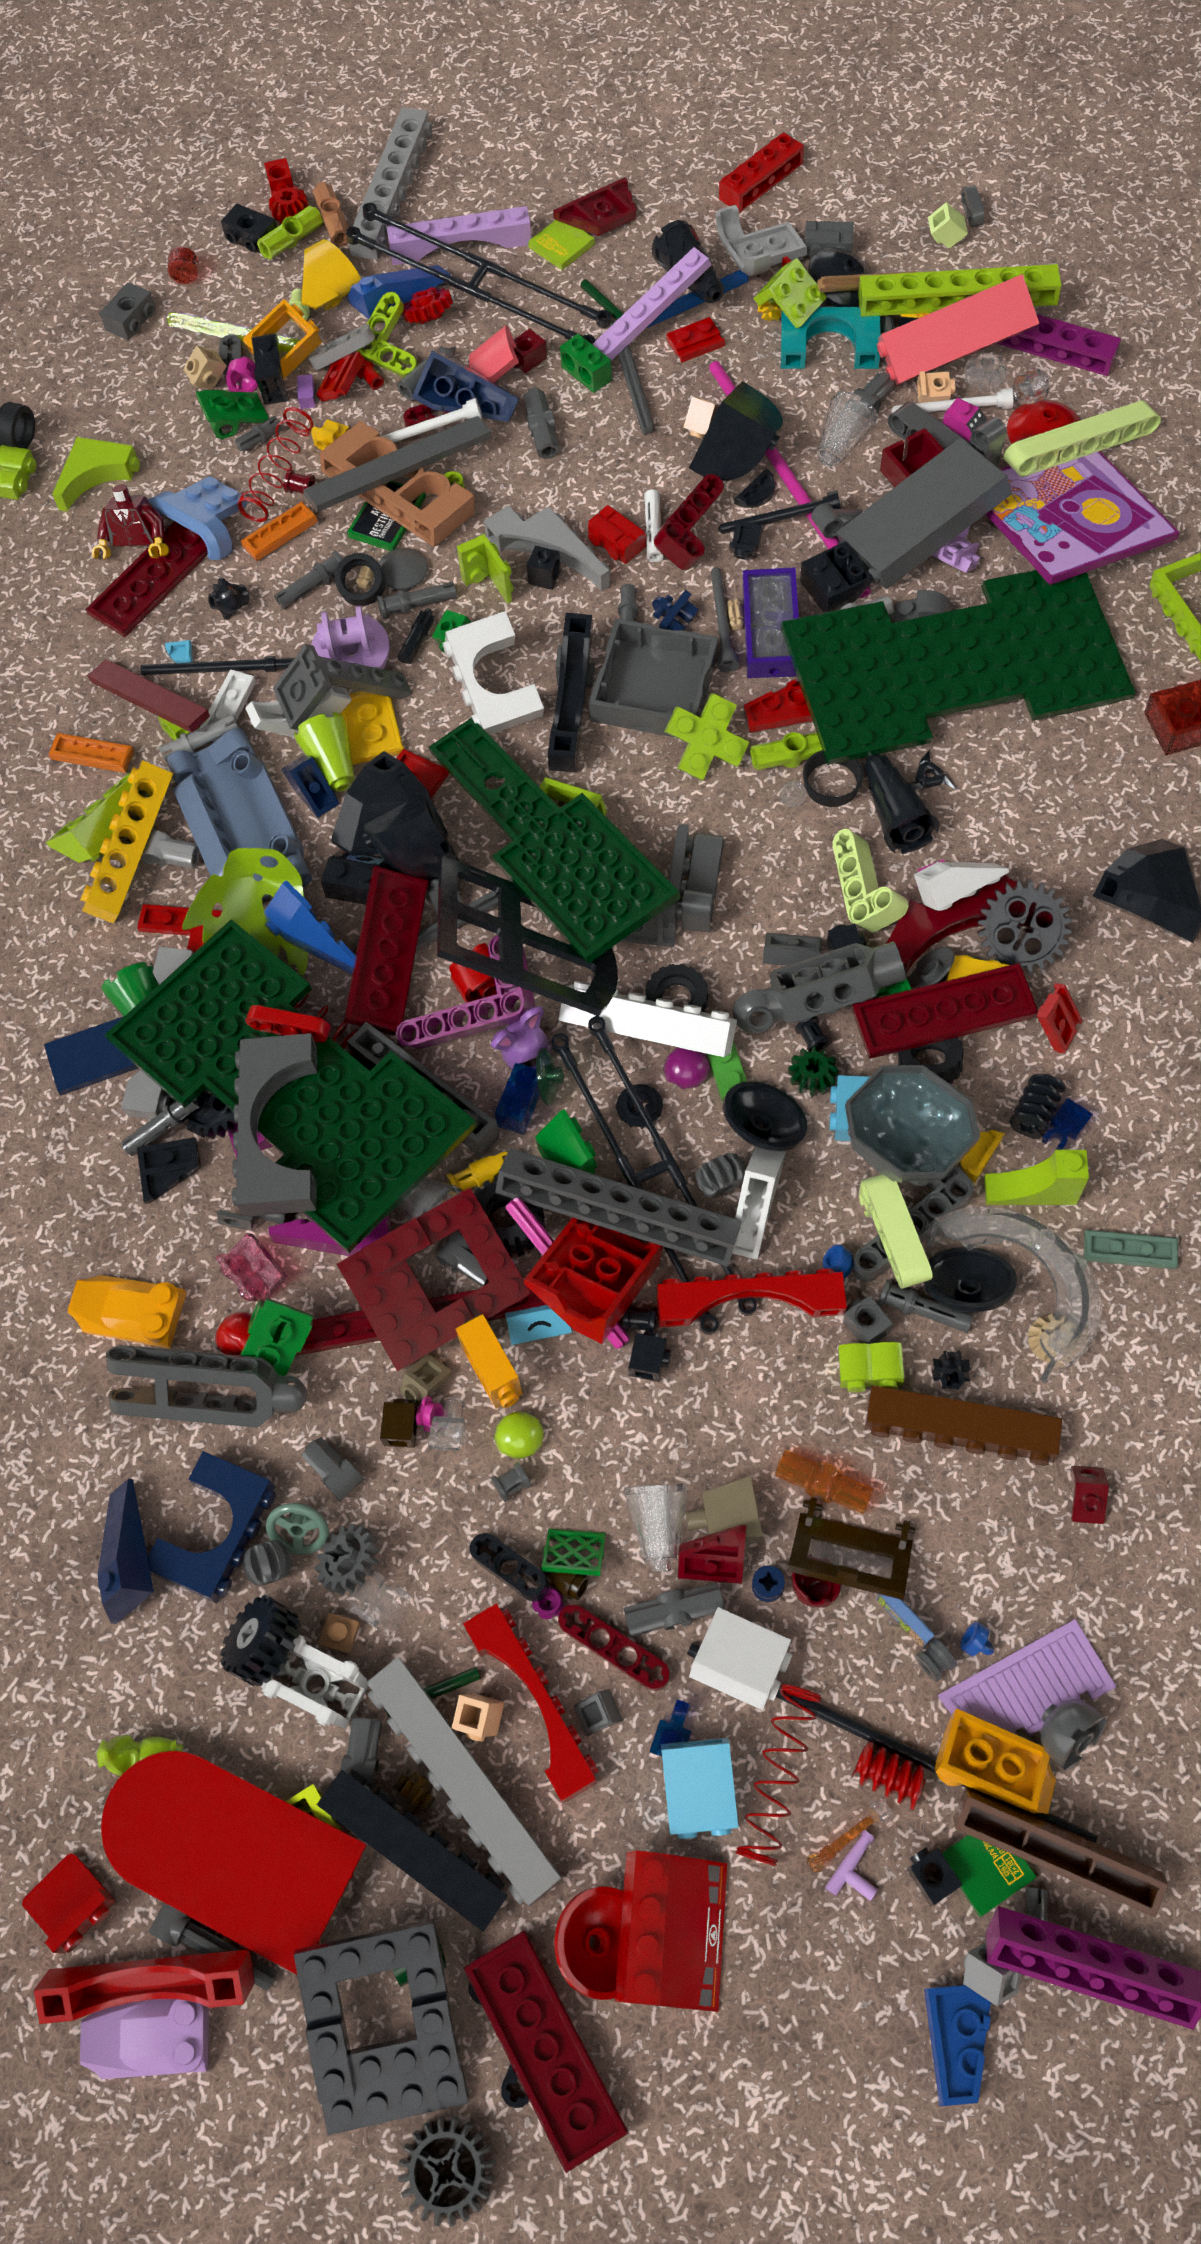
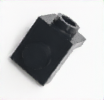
(746, 540)

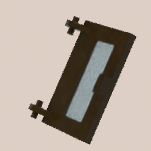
(851, 1554)

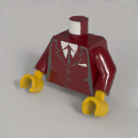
(130, 522)

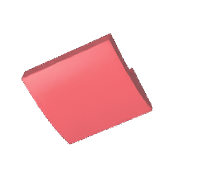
(495, 355)

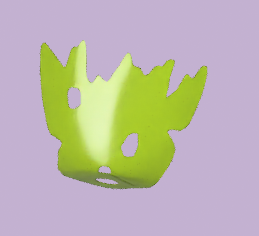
(242, 899)

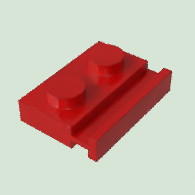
(695, 339)
(340, 377)
(1059, 1017)

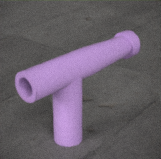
(846, 1872)

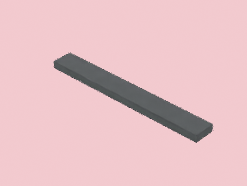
(397, 464)

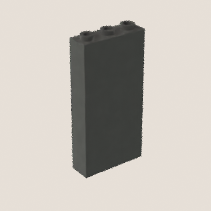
(925, 512)

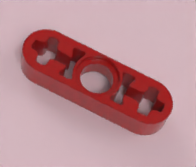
(287, 1023)

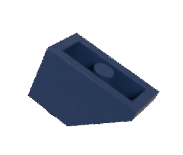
(310, 785)

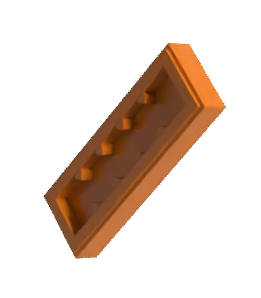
(279, 531)
(91, 752)

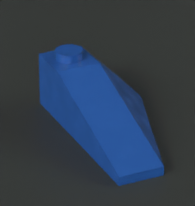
(369, 290)
(296, 923)

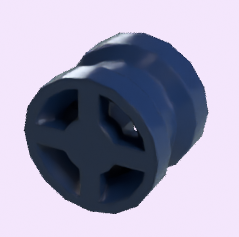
(767, 1590)

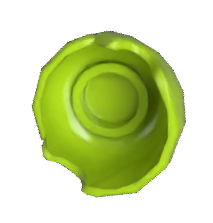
(519, 1435)

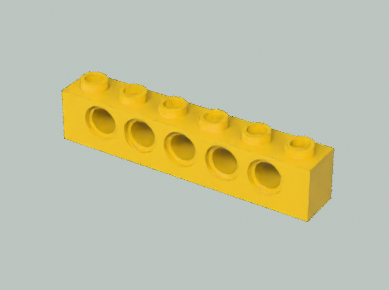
(108, 904)

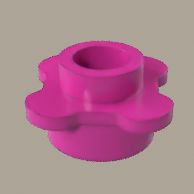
(426, 1411)

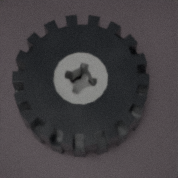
(260, 1641)

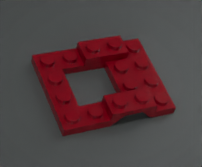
(395, 1298)

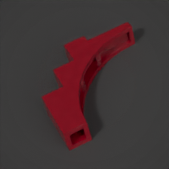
(925, 927)

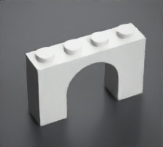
(491, 710)

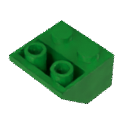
(563, 1144)

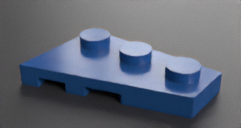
(957, 2035)

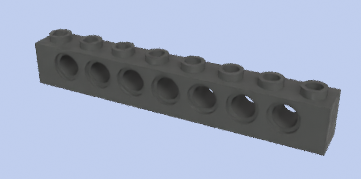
(618, 1207)

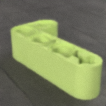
(864, 901)
(896, 1230)

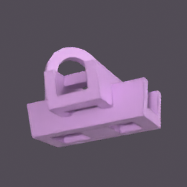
(959, 553)

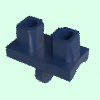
(682, 608)

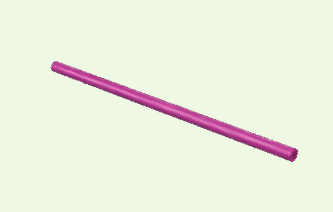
(778, 463)

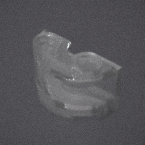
(380, 1605)

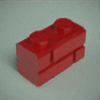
(616, 534)

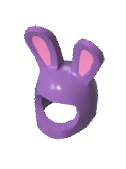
(522, 1038)

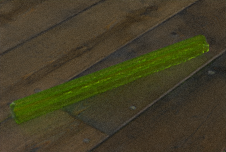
(220, 329)

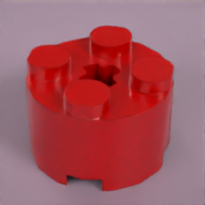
(470, 983)

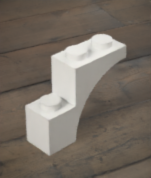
(270, 717)

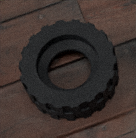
(681, 976)
(949, 1069)

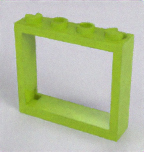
(1173, 604)

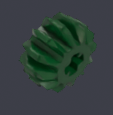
(809, 1080)

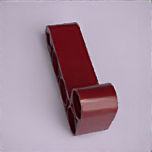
(675, 537)

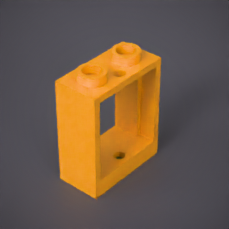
(275, 321)
(489, 1362)

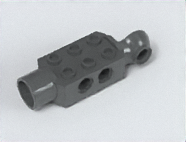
(820, 986)

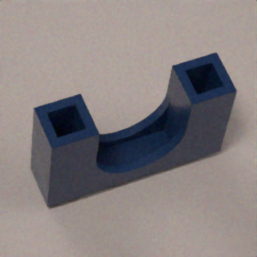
(209, 1572)

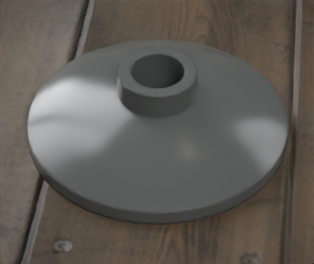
(932, 968)

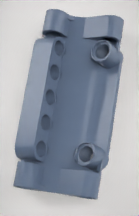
(234, 804)

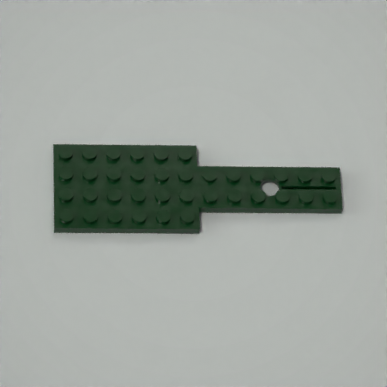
(561, 858)

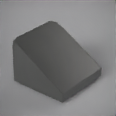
(597, 1712)

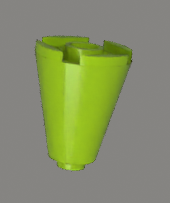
(329, 746)

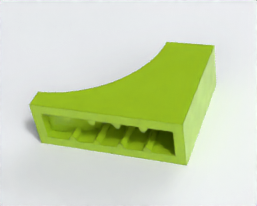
(92, 464)
(1051, 1182)

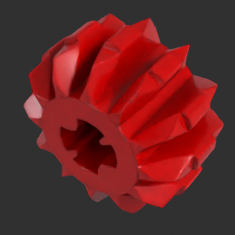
(287, 202)

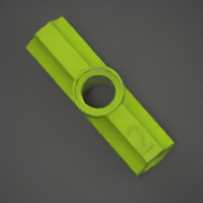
(299, 225)
(786, 752)

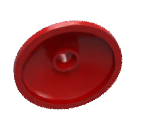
(1038, 418)
(588, 1914)

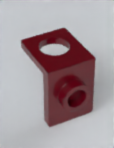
(1089, 1495)

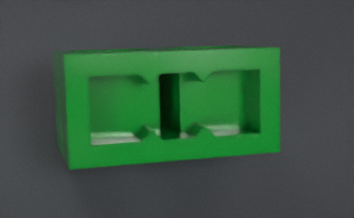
(586, 363)

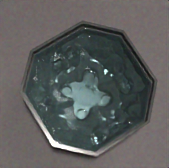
(911, 1124)

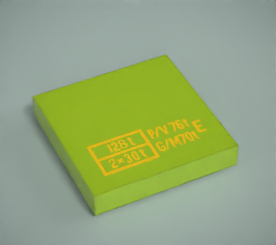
(561, 243)

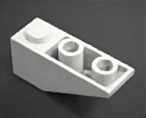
(951, 881)

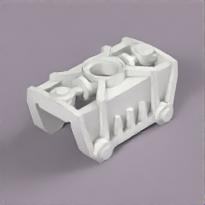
(332, 1672)

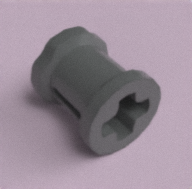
(511, 1482)

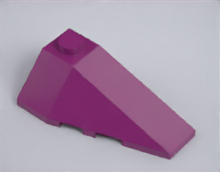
(309, 1236)

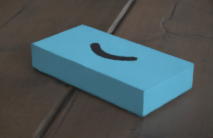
(535, 1324)

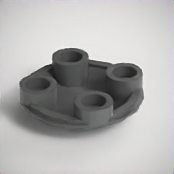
(403, 568)

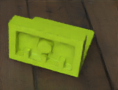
(793, 292)
(482, 559)

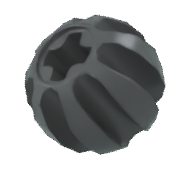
(267, 1562)

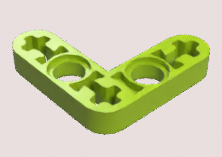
(379, 345)

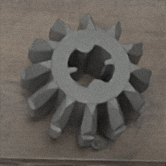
(721, 1175)

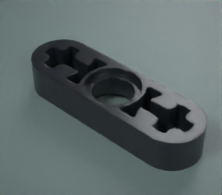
(512, 1580)

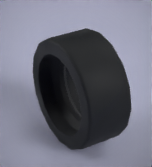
(16, 425)
(346, 565)

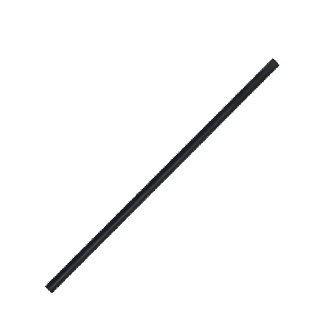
(895, 1746)

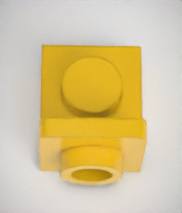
(327, 433)

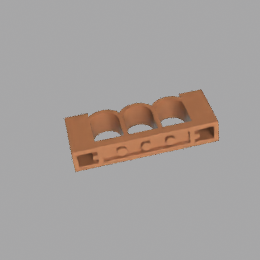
(433, 522)

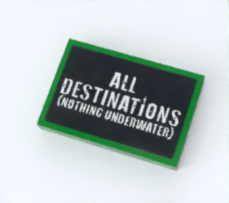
(377, 528)

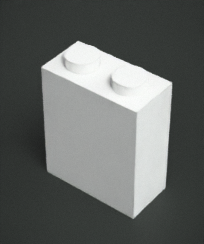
(741, 1659)

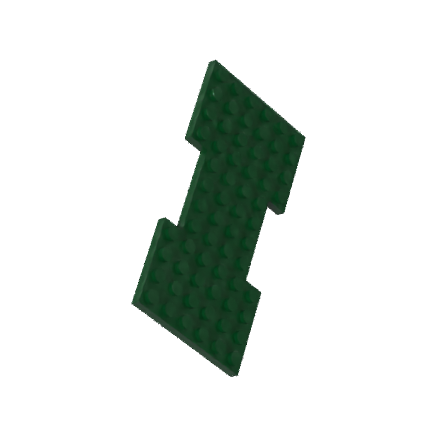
(881, 680)
(354, 1128)

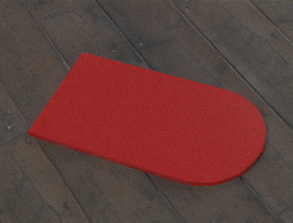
(227, 1853)

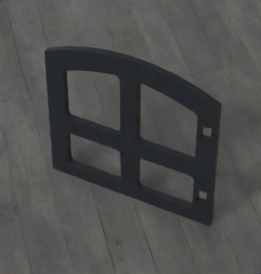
(511, 937)

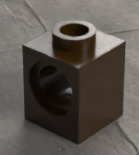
(399, 1424)

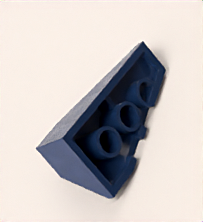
(450, 383)
(123, 1562)

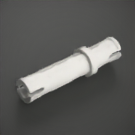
(653, 523)

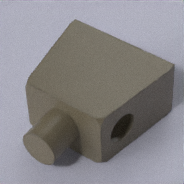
(726, 1508)

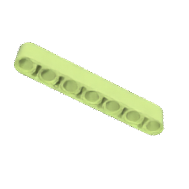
(1081, 438)

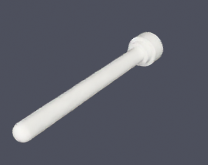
(1001, 399)
(469, 410)

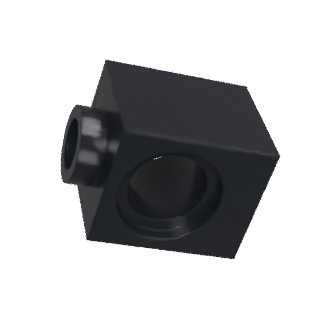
(543, 567)
(933, 1892)

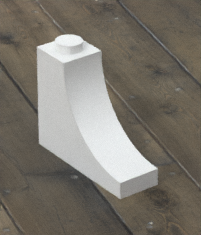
(756, 1200)

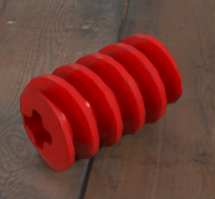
(890, 1775)

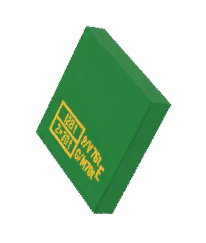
(987, 1872)

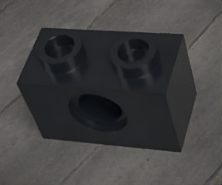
(246, 226)

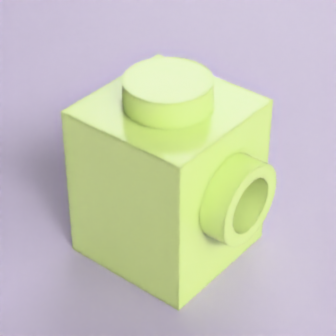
(947, 225)

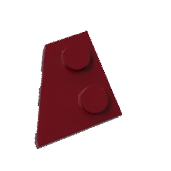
(714, 1557)

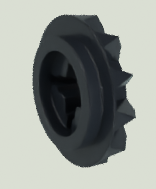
(647, 1095)

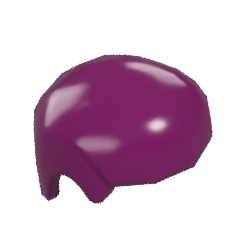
(686, 1068)

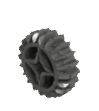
(463, 2181)

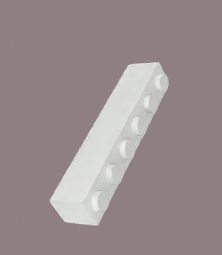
(659, 1022)

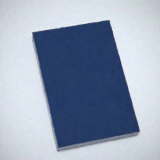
(85, 1058)

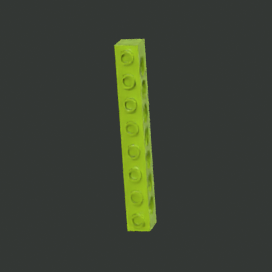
(937, 289)

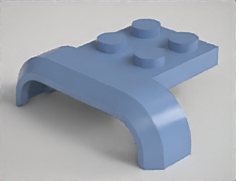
(201, 511)

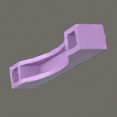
(502, 227)

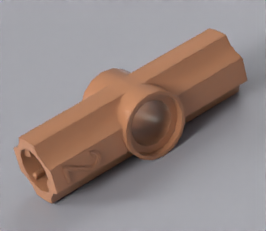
(331, 213)

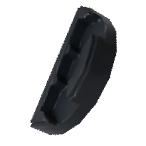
(757, 492)

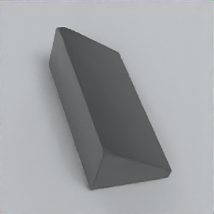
(789, 949)

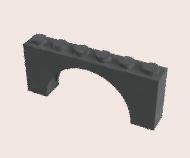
(263, 1069)

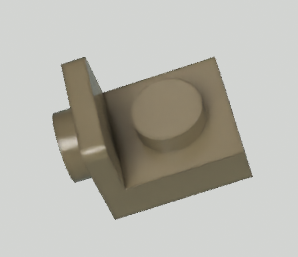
(423, 1379)

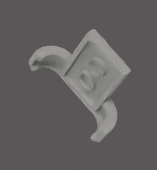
(760, 249)

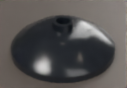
(838, 262)
(764, 1116)
(971, 1279)

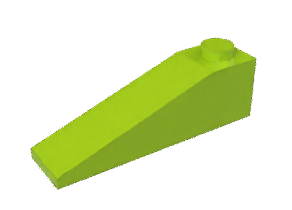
(85, 835)

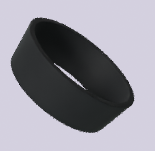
(819, 759)

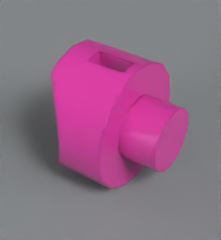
(241, 371)

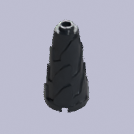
(673, 245)
(902, 813)

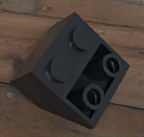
(835, 577)

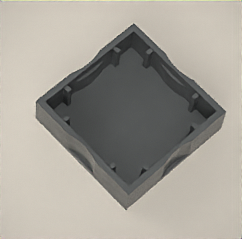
(650, 675)

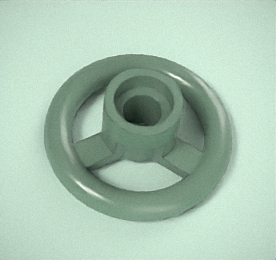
(300, 1520)

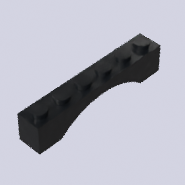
(571, 693)

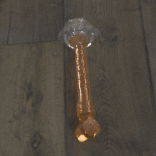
(878, 1812)

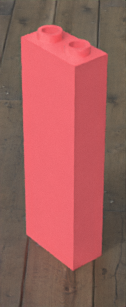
(958, 330)

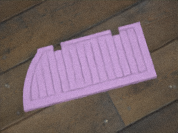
(1032, 1679)

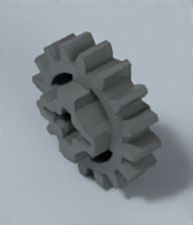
(347, 1559)

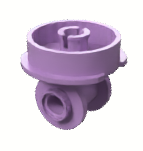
(352, 635)

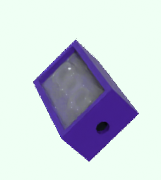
(768, 601)

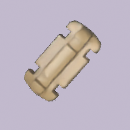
(366, 577)
(735, 614)

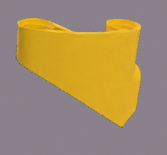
(326, 275)

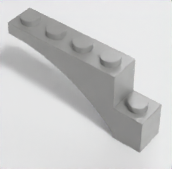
(546, 530)

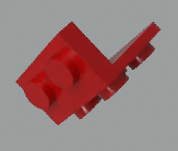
(68, 1904)

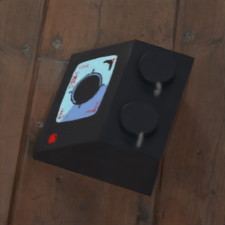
(349, 876)

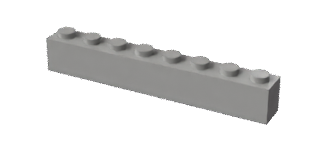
(465, 1782)

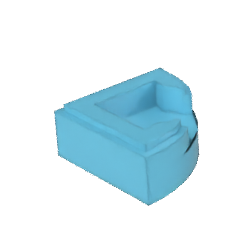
(180, 651)

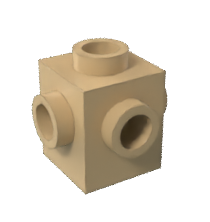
(204, 367)

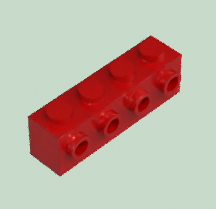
(761, 172)

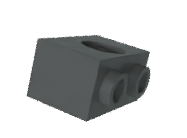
(128, 311)

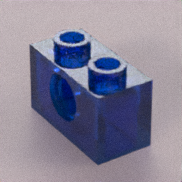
(518, 1100)

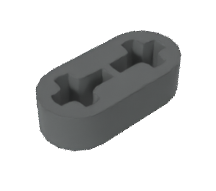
(972, 206)
(225, 354)

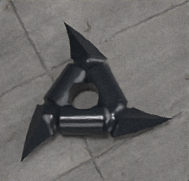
(939, 777)

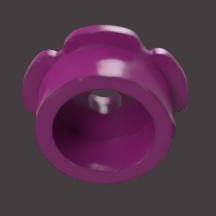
(556, 1606)

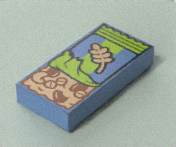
(907, 1619)

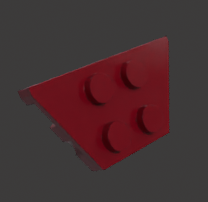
(600, 209)

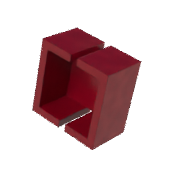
(918, 451)

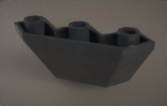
(375, 791)
(1155, 886)

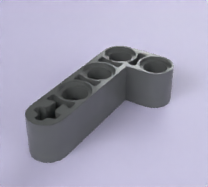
(702, 883)

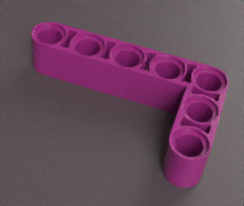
(476, 1010)

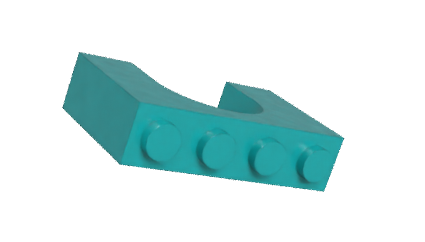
(847, 321)

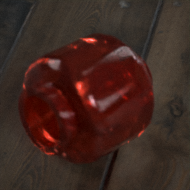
(182, 265)

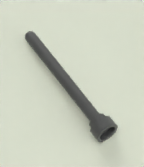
(727, 657)

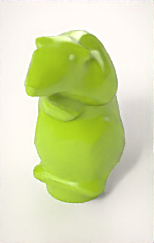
(124, 1752)

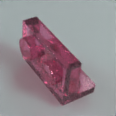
(252, 1269)

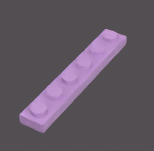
(652, 303)

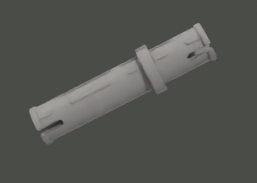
(199, 737)

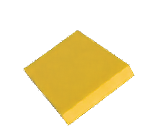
(371, 726)

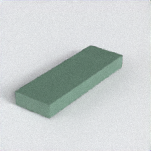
(1130, 1249)

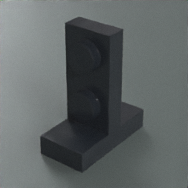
(269, 369)

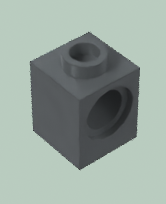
(867, 1334)

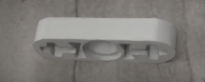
(341, 347)

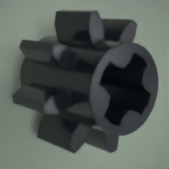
(951, 1370)

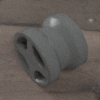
(935, 1660)

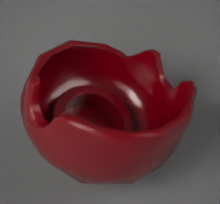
(817, 1596)

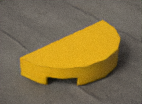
(979, 1155)

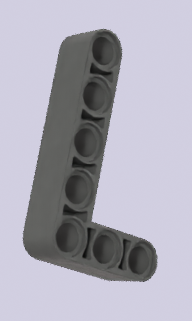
(986, 439)
(921, 1217)

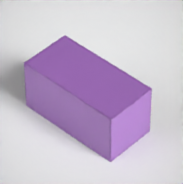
(306, 391)

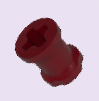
(297, 482)

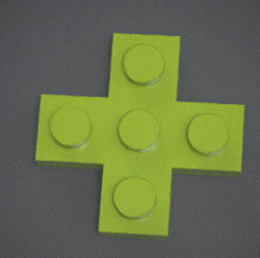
(706, 736)

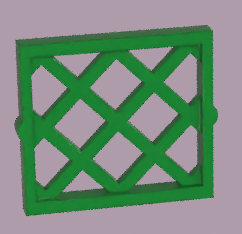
(575, 1568)

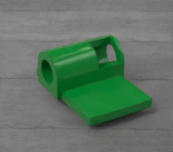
(230, 408)
(277, 1333)

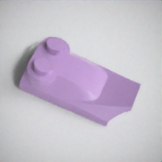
(146, 2039)

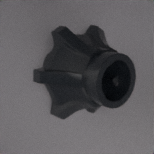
(228, 597)

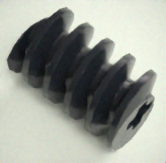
(1036, 1105)

